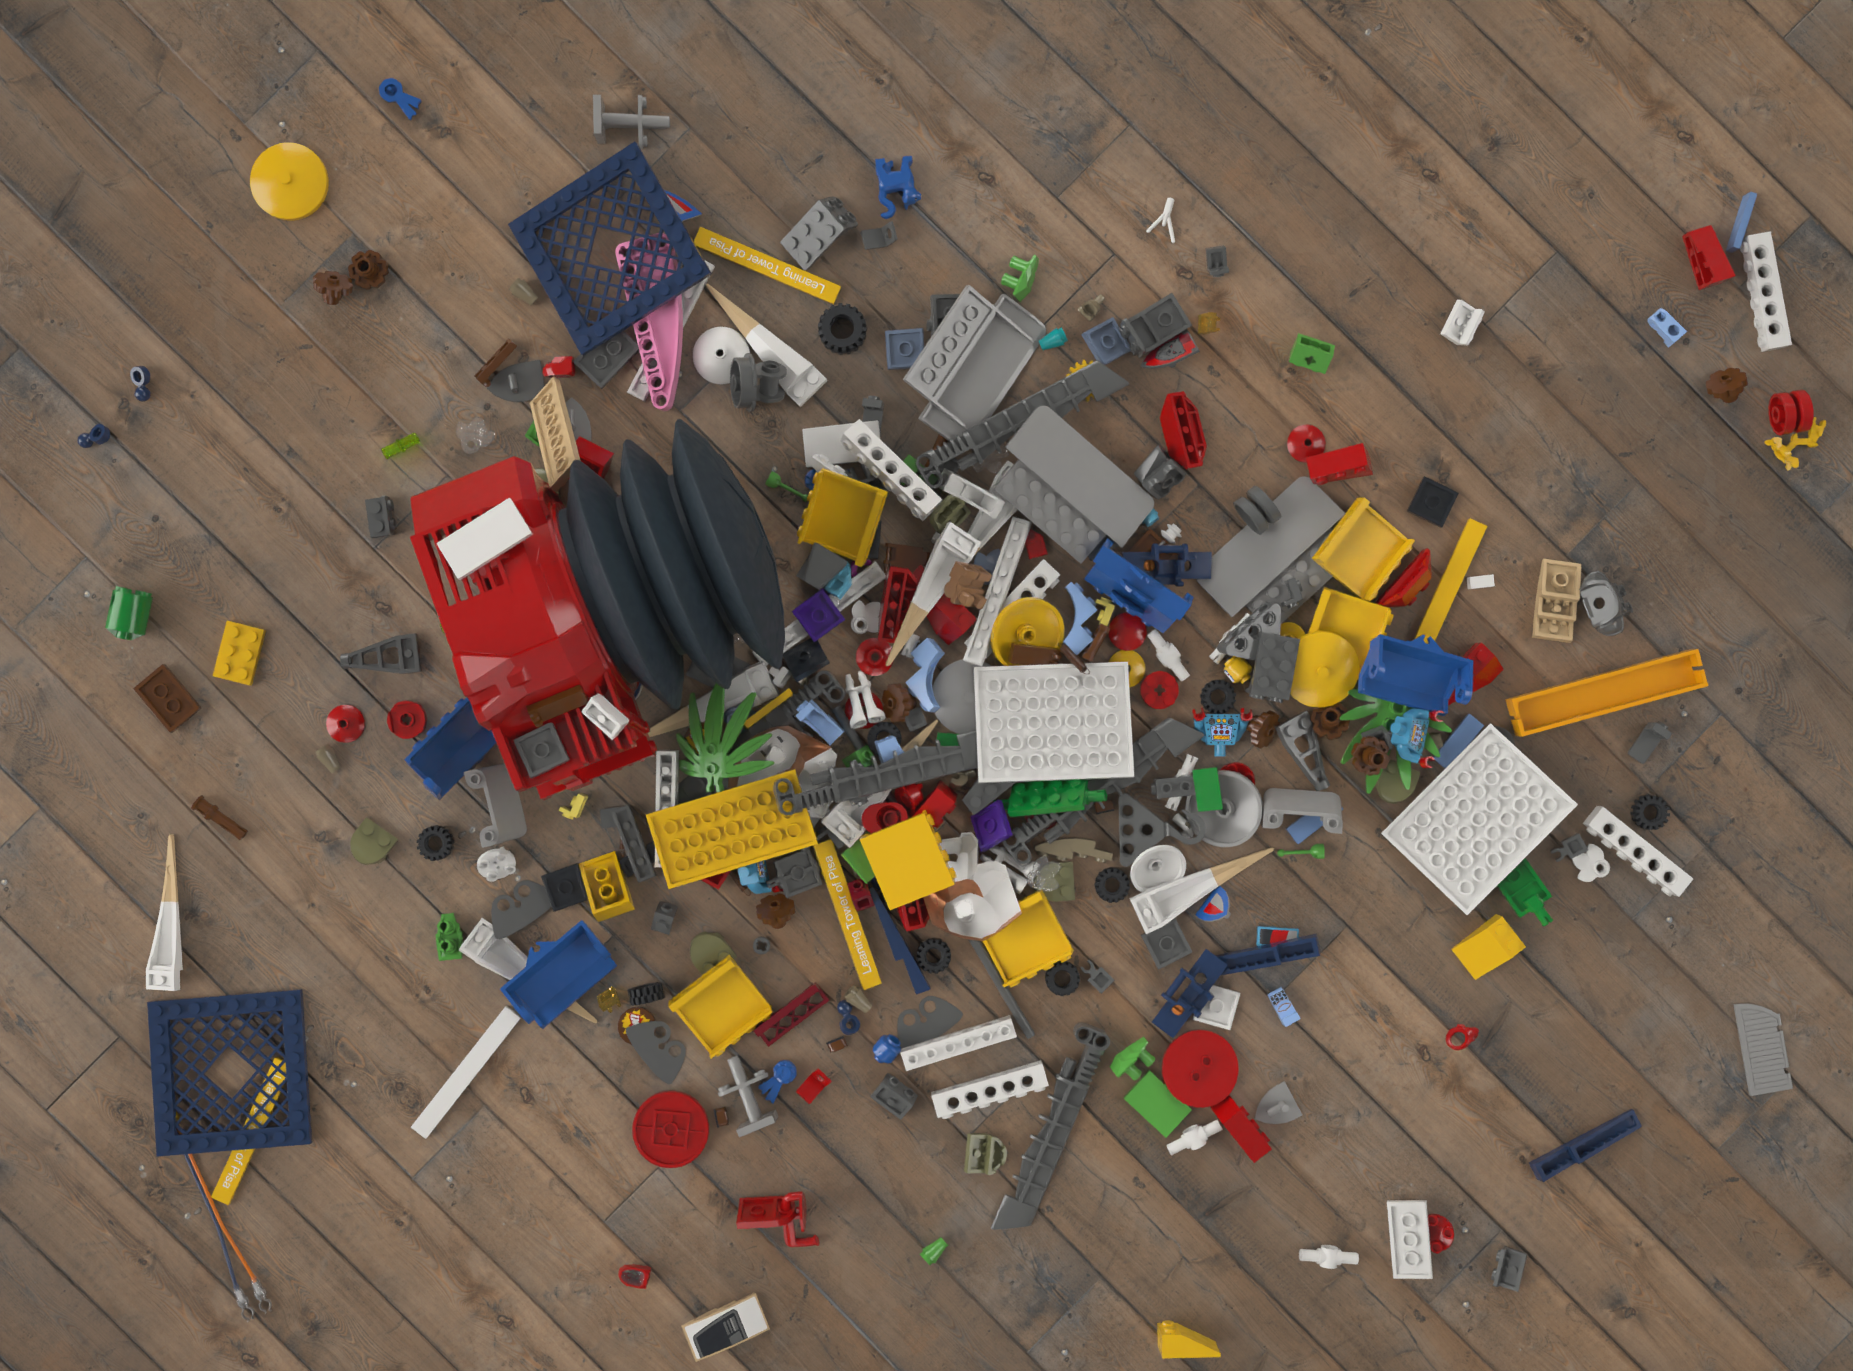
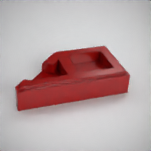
(1035, 545)

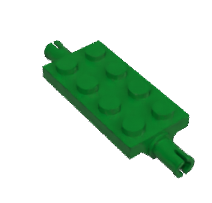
(1050, 797)
(1526, 892)

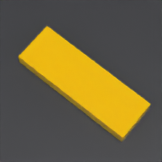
(768, 708)

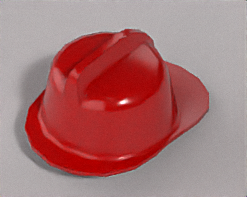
(909, 797)
(883, 815)

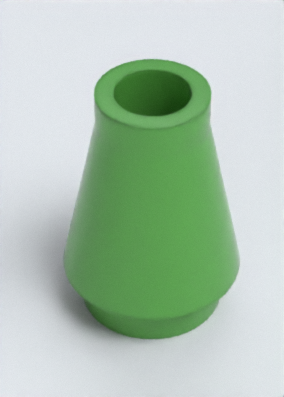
(933, 1251)

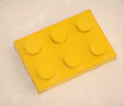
(239, 653)

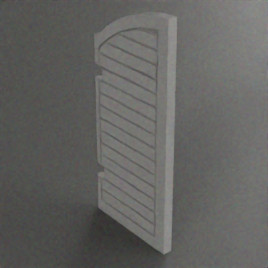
(1762, 1049)

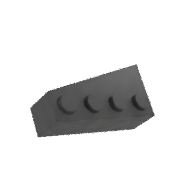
(983, 793)

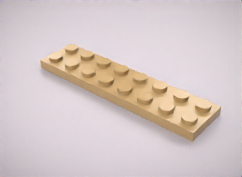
(554, 433)

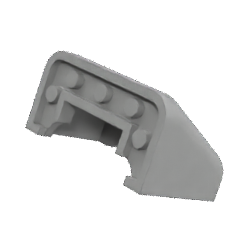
(1302, 802)
(503, 804)

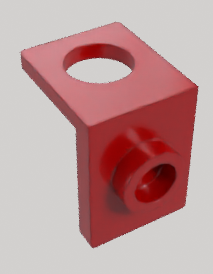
(813, 1086)

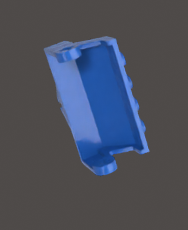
(1136, 590)
(1415, 674)
(450, 749)
(558, 975)

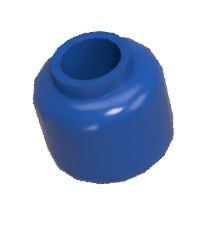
(887, 1049)

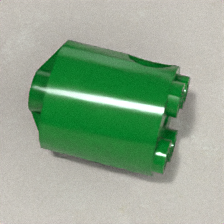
(128, 613)

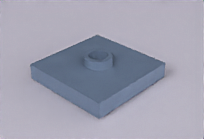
(1106, 342)
(903, 347)

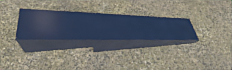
(898, 945)
(1271, 954)
(1584, 1146)

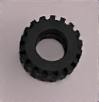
(842, 312)

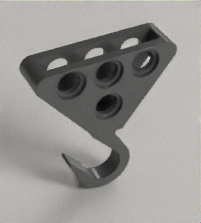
(1247, 642)
(1161, 829)

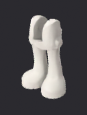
(873, 713)
(1018, 880)

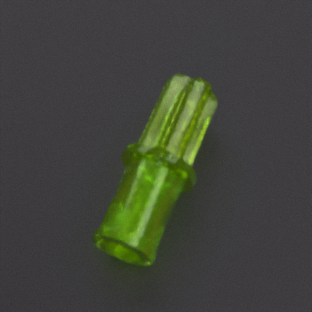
(400, 445)

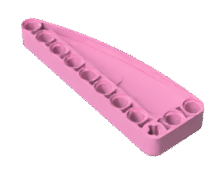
(664, 324)

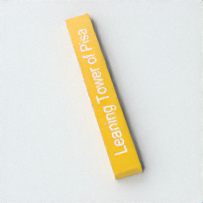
(767, 265)
(847, 914)
(240, 1159)

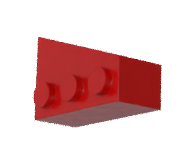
(1707, 257)
(1340, 464)
(938, 803)
(1242, 1129)

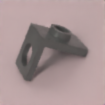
(879, 237)

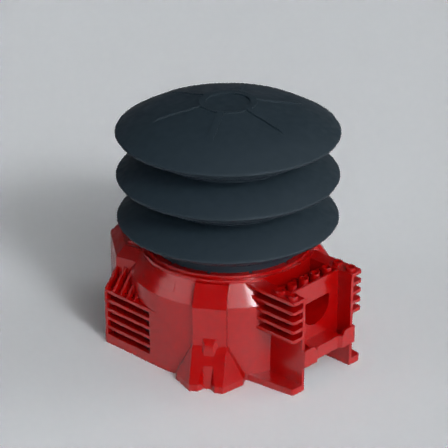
(602, 596)

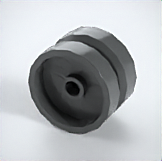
(1257, 510)

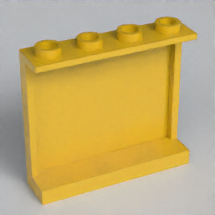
(842, 515)
(1363, 550)
(1352, 619)
(908, 860)
(1029, 941)
(721, 1006)

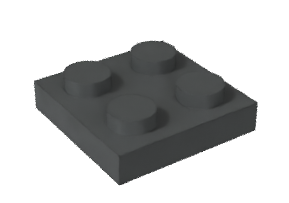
(541, 750)
(1166, 944)

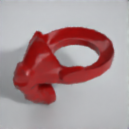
(1470, 1035)

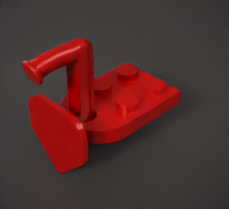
(776, 1212)

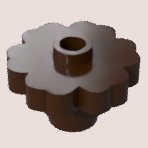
(376, 270)
(332, 286)
(1727, 384)
(897, 702)
(1323, 727)
(1263, 728)
(1370, 755)
(775, 910)

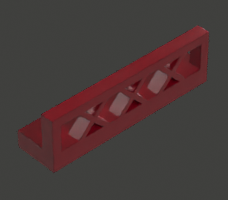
(786, 1009)

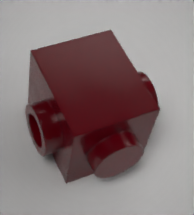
(860, 895)

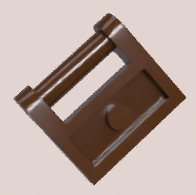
(1099, 636)

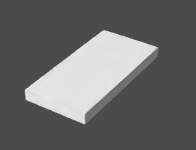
(827, 442)
(484, 538)
(1409, 1239)

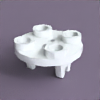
(496, 864)

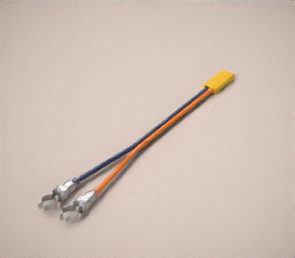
(259, 1291)

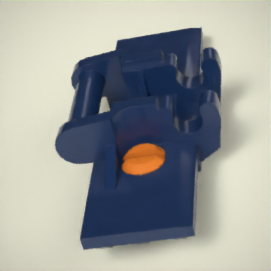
(1172, 571)
(1195, 996)

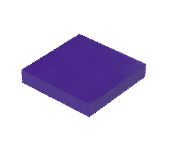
(818, 615)
(991, 826)

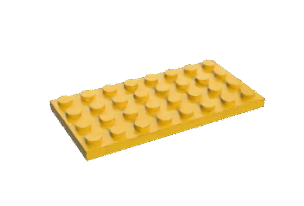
(728, 830)

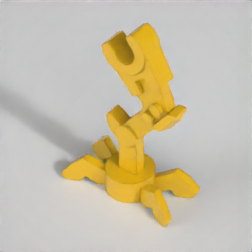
(1784, 452)

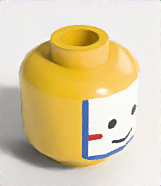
(1237, 669)

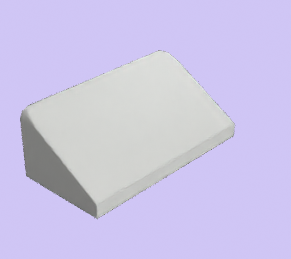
(605, 716)

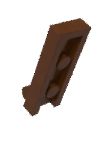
(494, 362)
(1033, 655)
(556, 705)

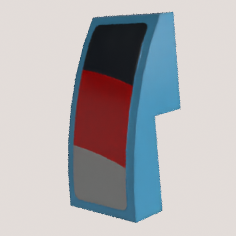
(1272, 934)

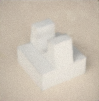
(781, 676)

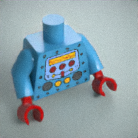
(1221, 728)
(1410, 734)
(755, 878)

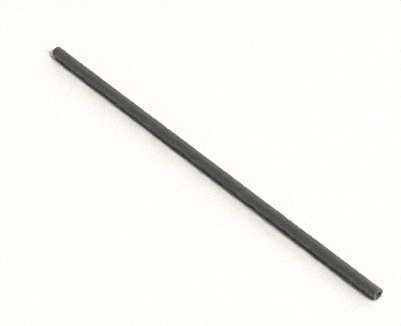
(977, 945)

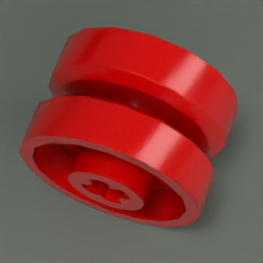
(1791, 412)

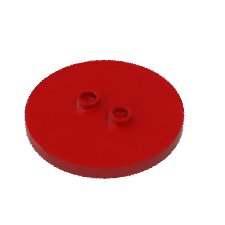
(1200, 1068)
(670, 1129)

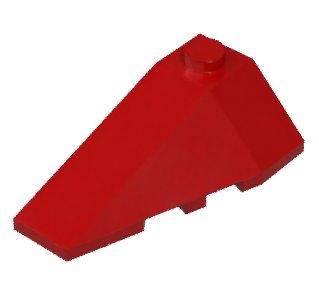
(946, 618)
(1485, 667)

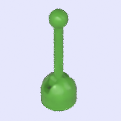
(774, 481)
(1317, 851)

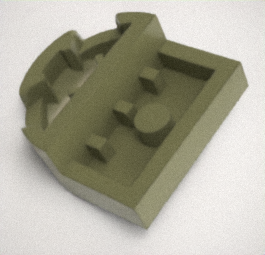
(949, 510)
(1391, 786)
(371, 843)
(1065, 879)
(709, 950)
(984, 1153)

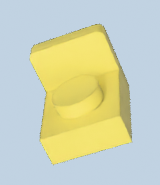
(1104, 615)
(577, 803)

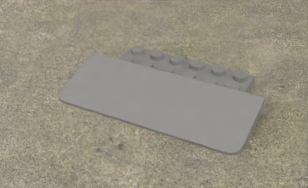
(973, 361)
(1070, 486)
(1256, 566)

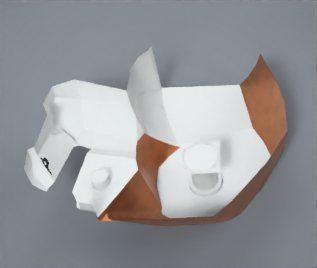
(795, 752)
(981, 898)

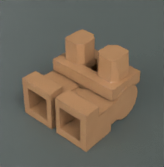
(967, 584)

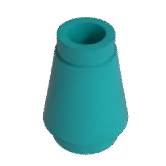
(1053, 339)

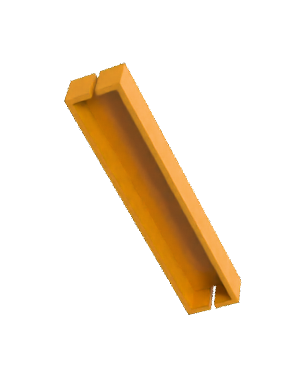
(1606, 692)

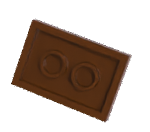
(167, 698)

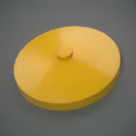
(289, 181)
(1026, 622)
(1324, 669)

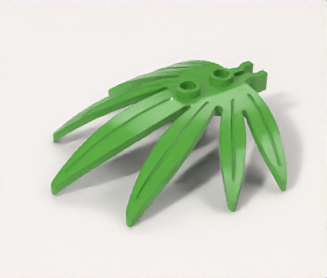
(1386, 715)
(713, 755)

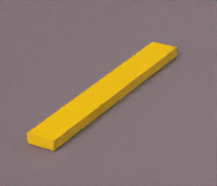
(1451, 580)

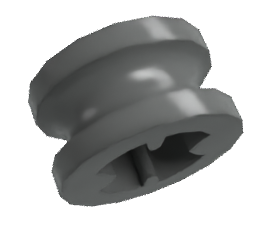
(760, 951)

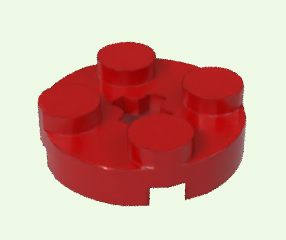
(1167, 697)
(400, 728)

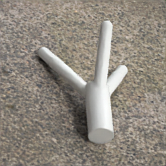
(1166, 218)

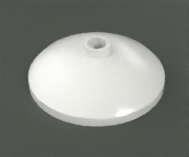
(705, 358)
(1157, 866)

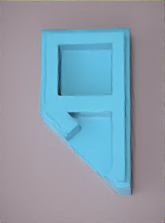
(840, 583)

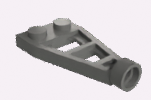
(407, 650)
(1294, 728)

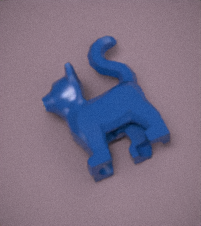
(896, 181)

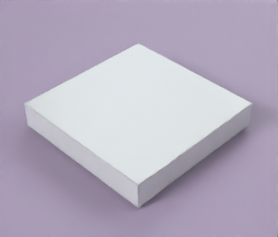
(1221, 1009)

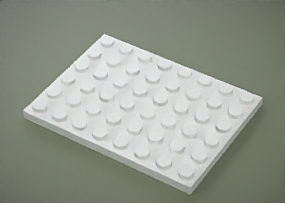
(1053, 722)
(1479, 819)

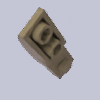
(1066, 846)

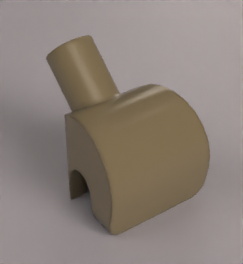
(1091, 307)
(961, 779)

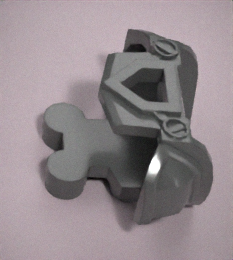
(1609, 618)

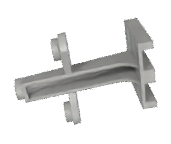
(618, 120)
(756, 1118)

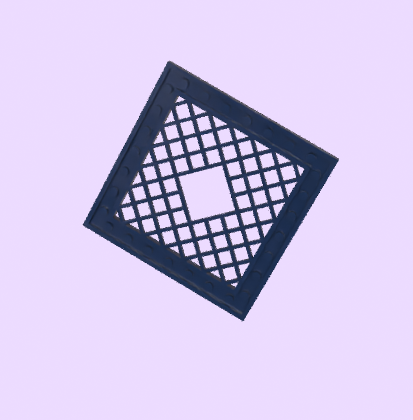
(526, 225)
(163, 1069)

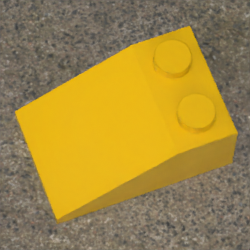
(606, 887)
(1488, 947)
(1182, 1342)

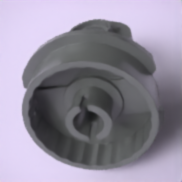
(744, 382)

